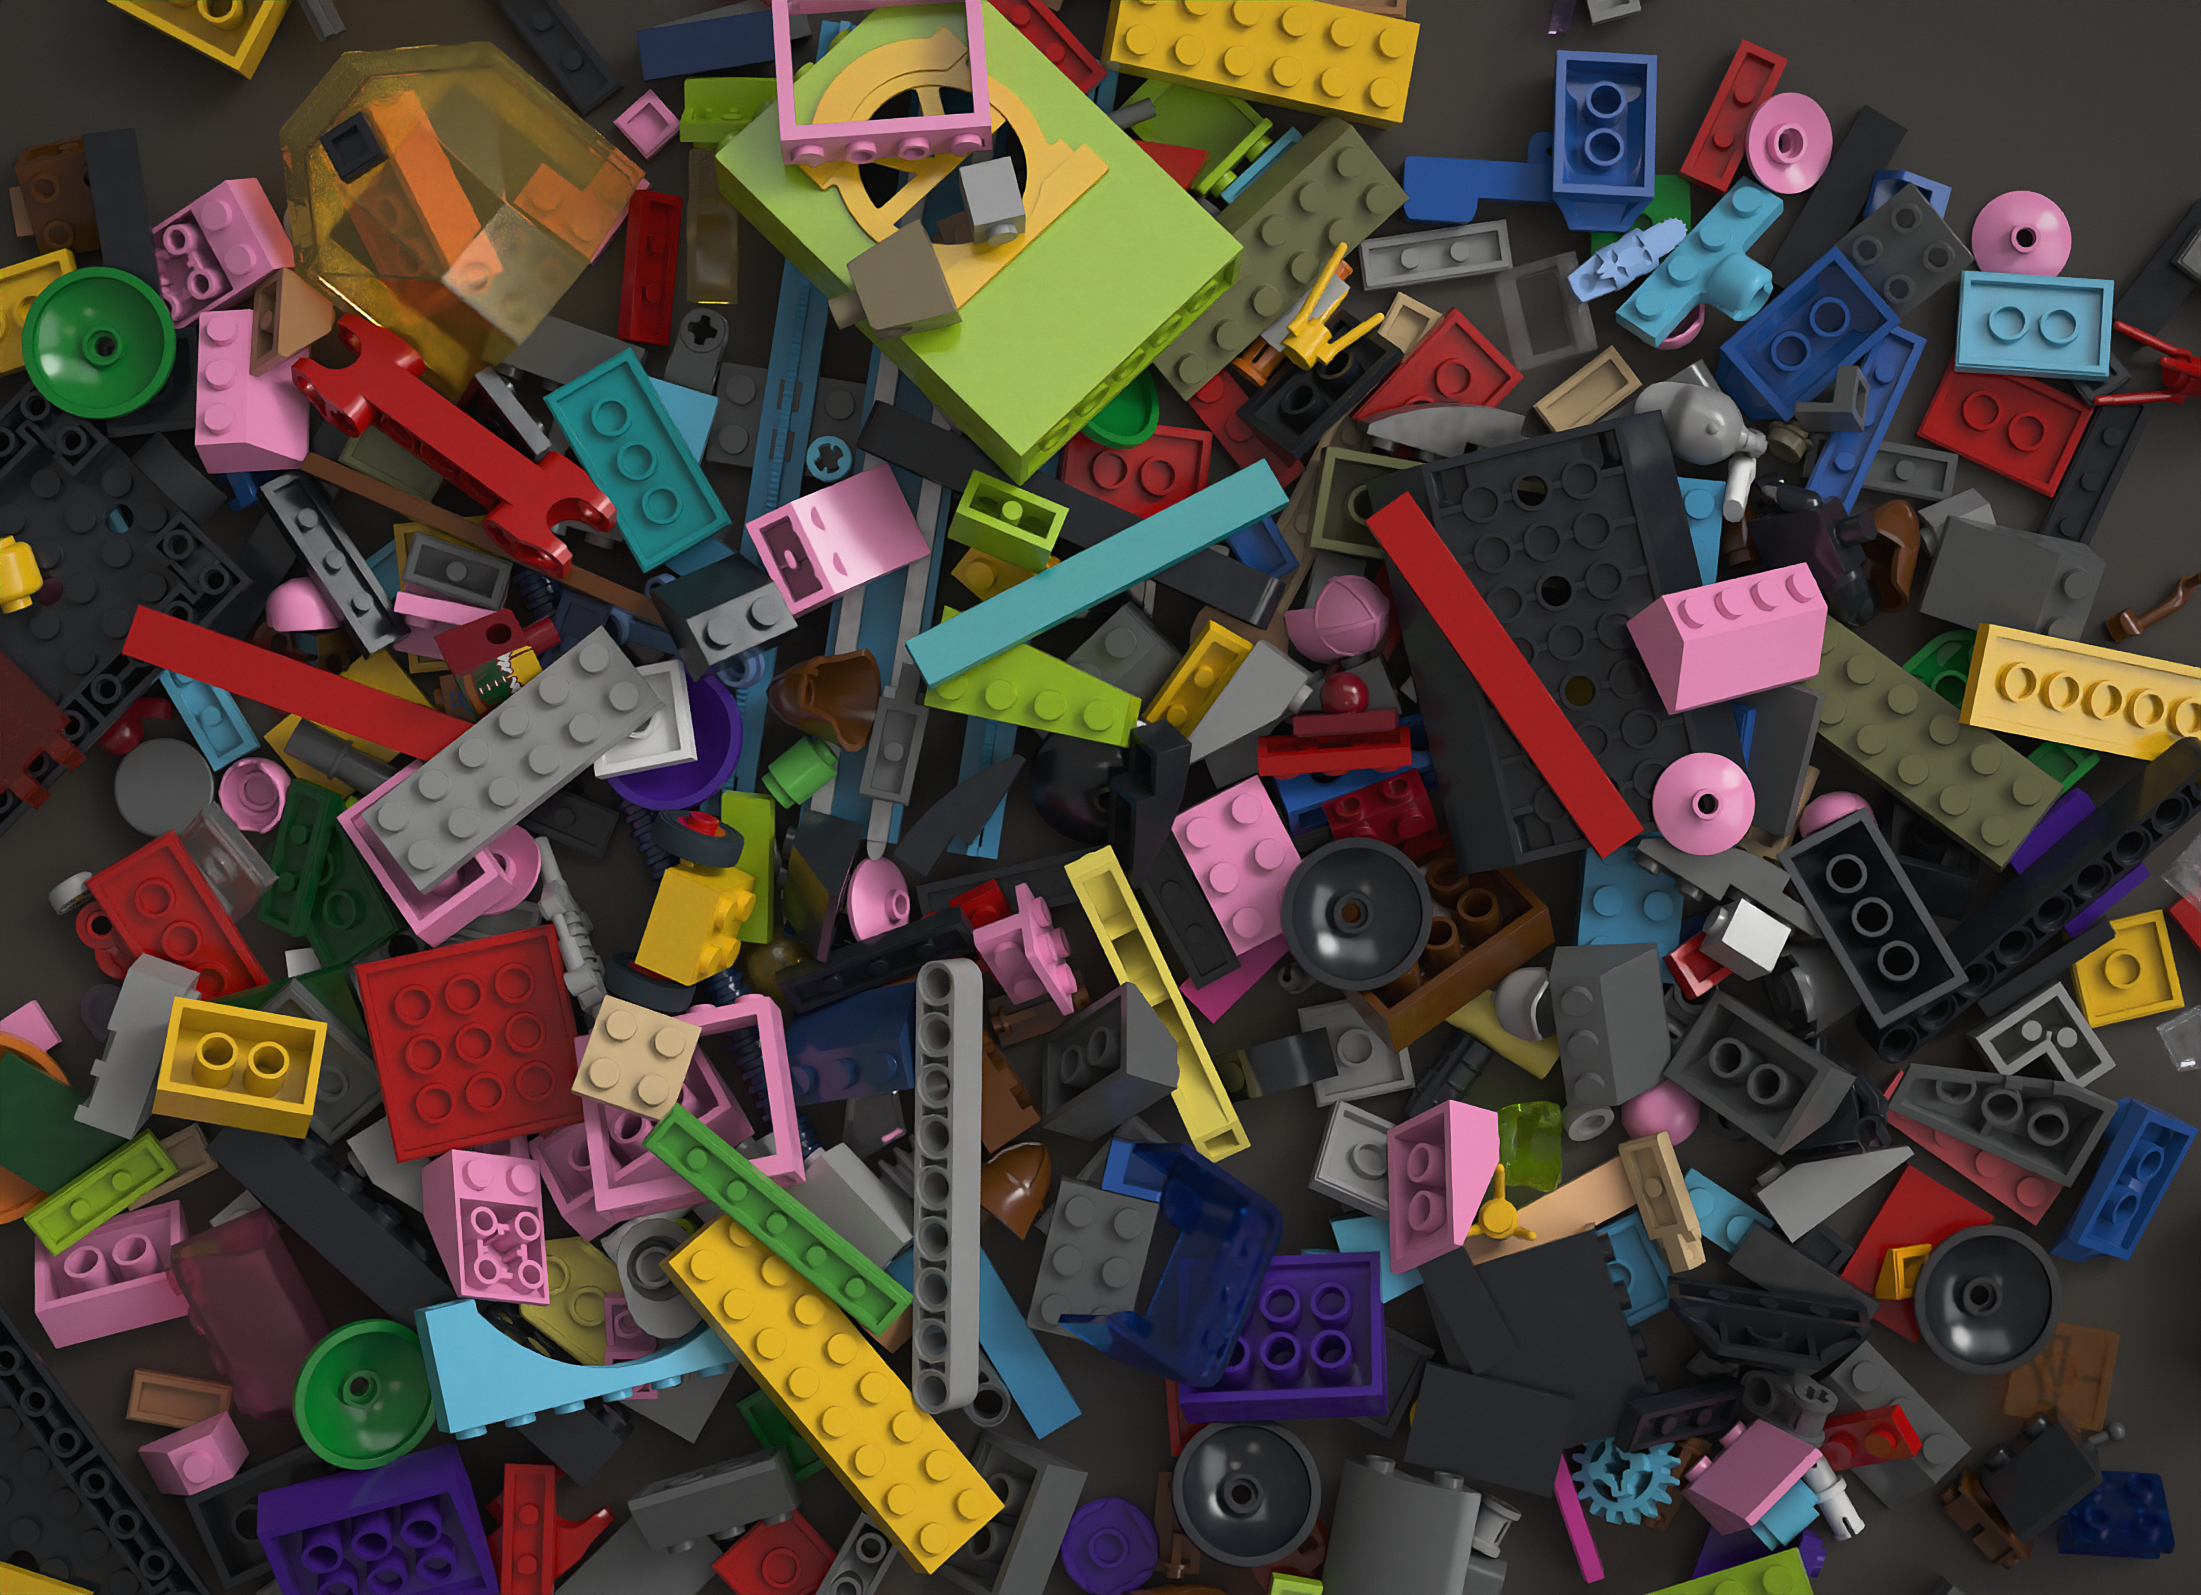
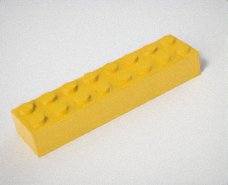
(834, 1392)

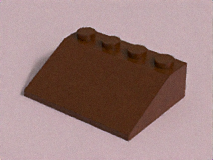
(1478, 936)

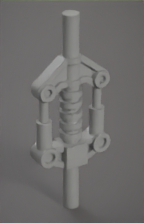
(573, 926)

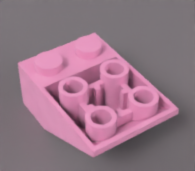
(219, 250)
(838, 539)
(488, 1225)

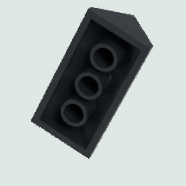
(1873, 920)

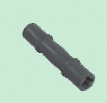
(337, 757)

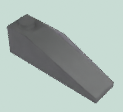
(2018, 1118)

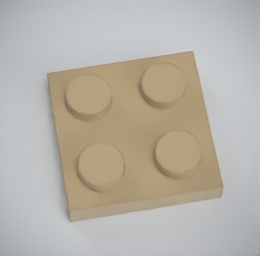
(636, 1059)

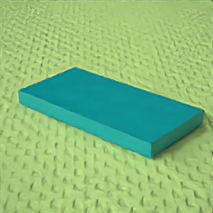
(638, 460)

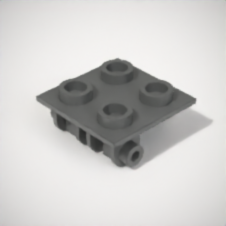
(1905, 250)

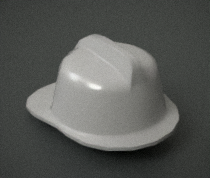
(648, 1291)

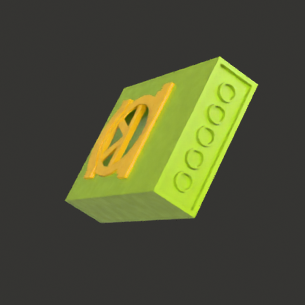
(1051, 320)

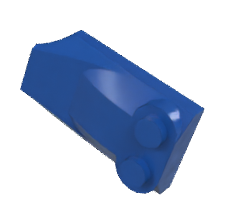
(1603, 138)
(1802, 337)
(2127, 1183)

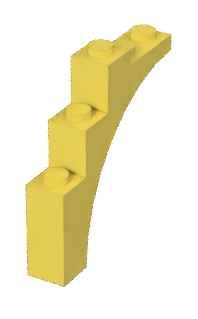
(1138, 960)

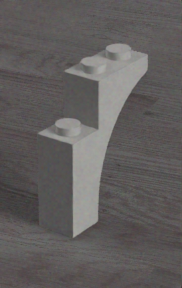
(845, 1198)

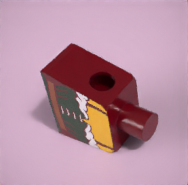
(495, 657)

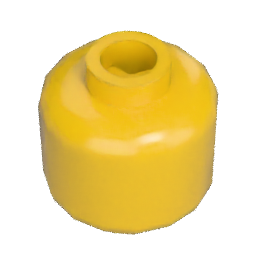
(18, 575)

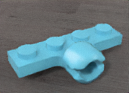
(1708, 268)

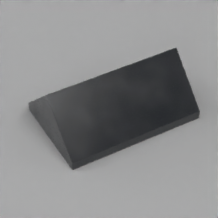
(1303, 405)

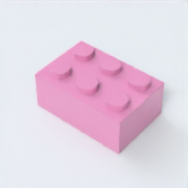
(1239, 859)

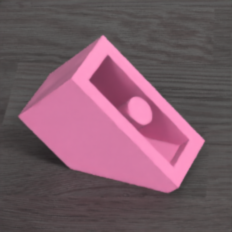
(195, 1456)

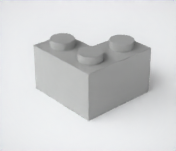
(2046, 1027)

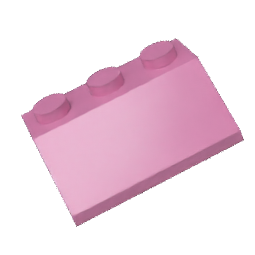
(241, 417)
(111, 1277)

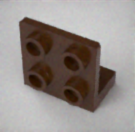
(58, 196)

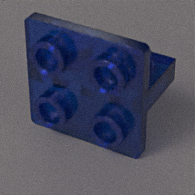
(2119, 1519)

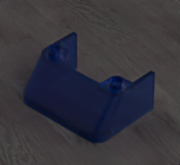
(1207, 1281)

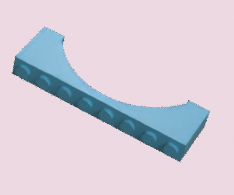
(489, 1378)

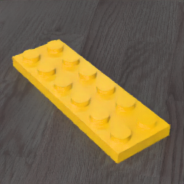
(2080, 693)

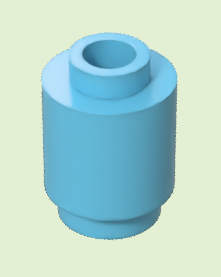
(1787, 1516)

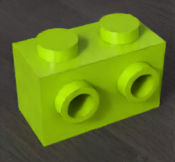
(1007, 522)

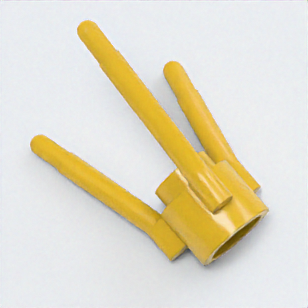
(1309, 339)
(1499, 1217)

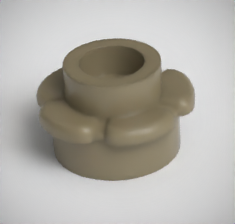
(1788, 440)

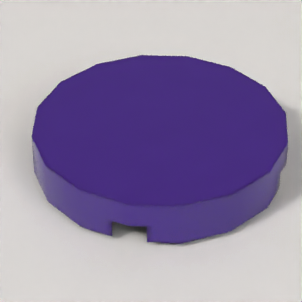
(1110, 1546)

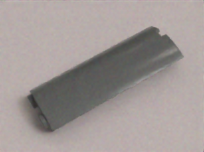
(1399, 1532)

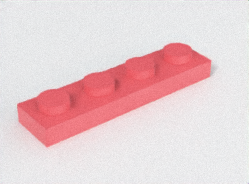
(2009, 1183)

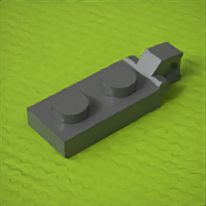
(896, 740)

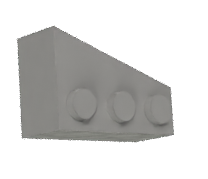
(134, 1049)

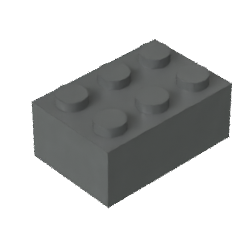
(1091, 1254)

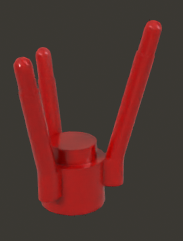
(2179, 372)

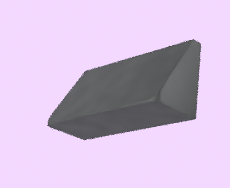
(457, 571)

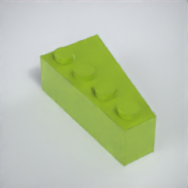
(1041, 694)

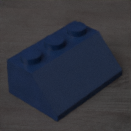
(854, 1046)

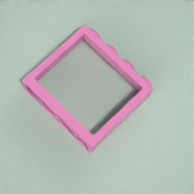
(883, 138)
(674, 1192)

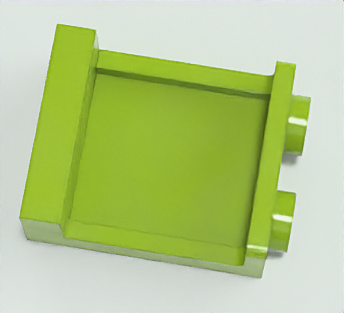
(1205, 122)

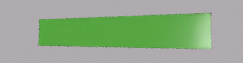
(777, 1219)

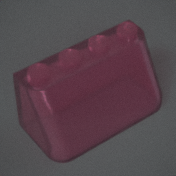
(250, 1307)

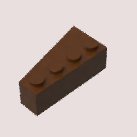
(1006, 1102)

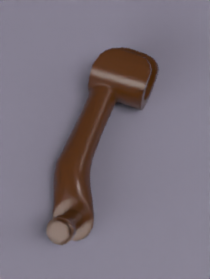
(2126, 624)

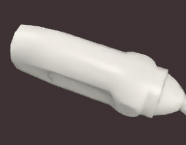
(1741, 475)

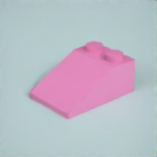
(452, 902)
(1438, 1179)
(1747, 1474)

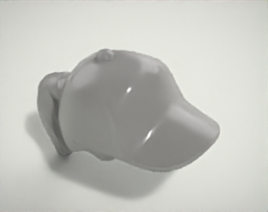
(1701, 422)
(1525, 1004)

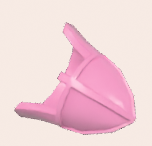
(1344, 623)

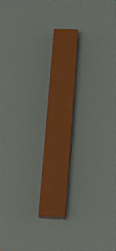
(473, 535)

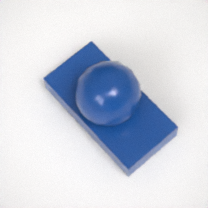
(1263, 549)

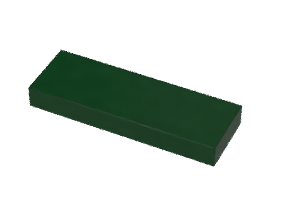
(299, 856)

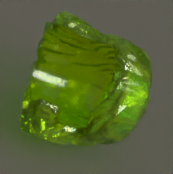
(1531, 1144)

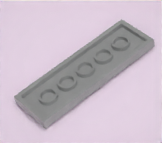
(512, 760)

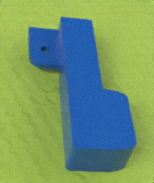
(1449, 188)

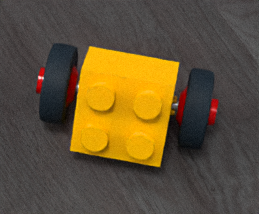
(693, 915)

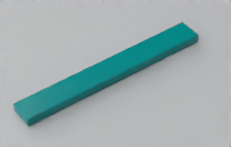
(1096, 574)

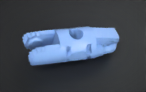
(1624, 260)

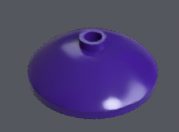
(718, 749)

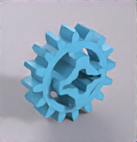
(1635, 1489)

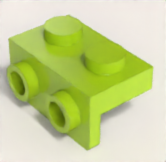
(720, 106)

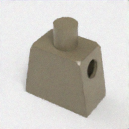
(897, 287)

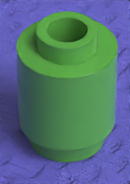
(801, 771)

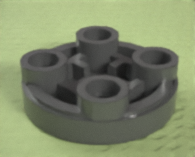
(164, 786)

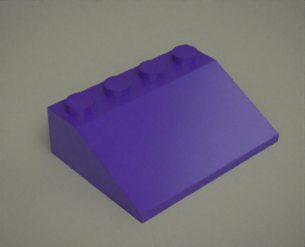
(1306, 1347)
(380, 1531)

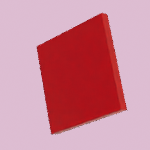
(472, 1041)

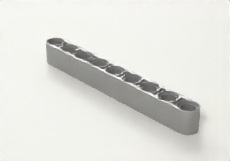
(959, 1163)

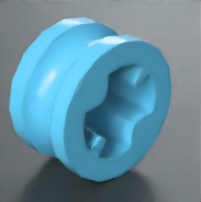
(814, 455)

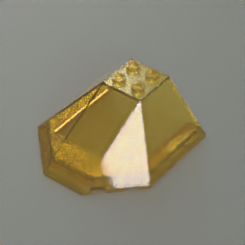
(471, 219)

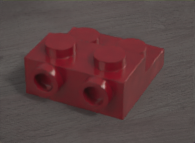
(1390, 812)

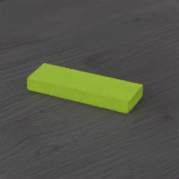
(755, 819)
(101, 1192)

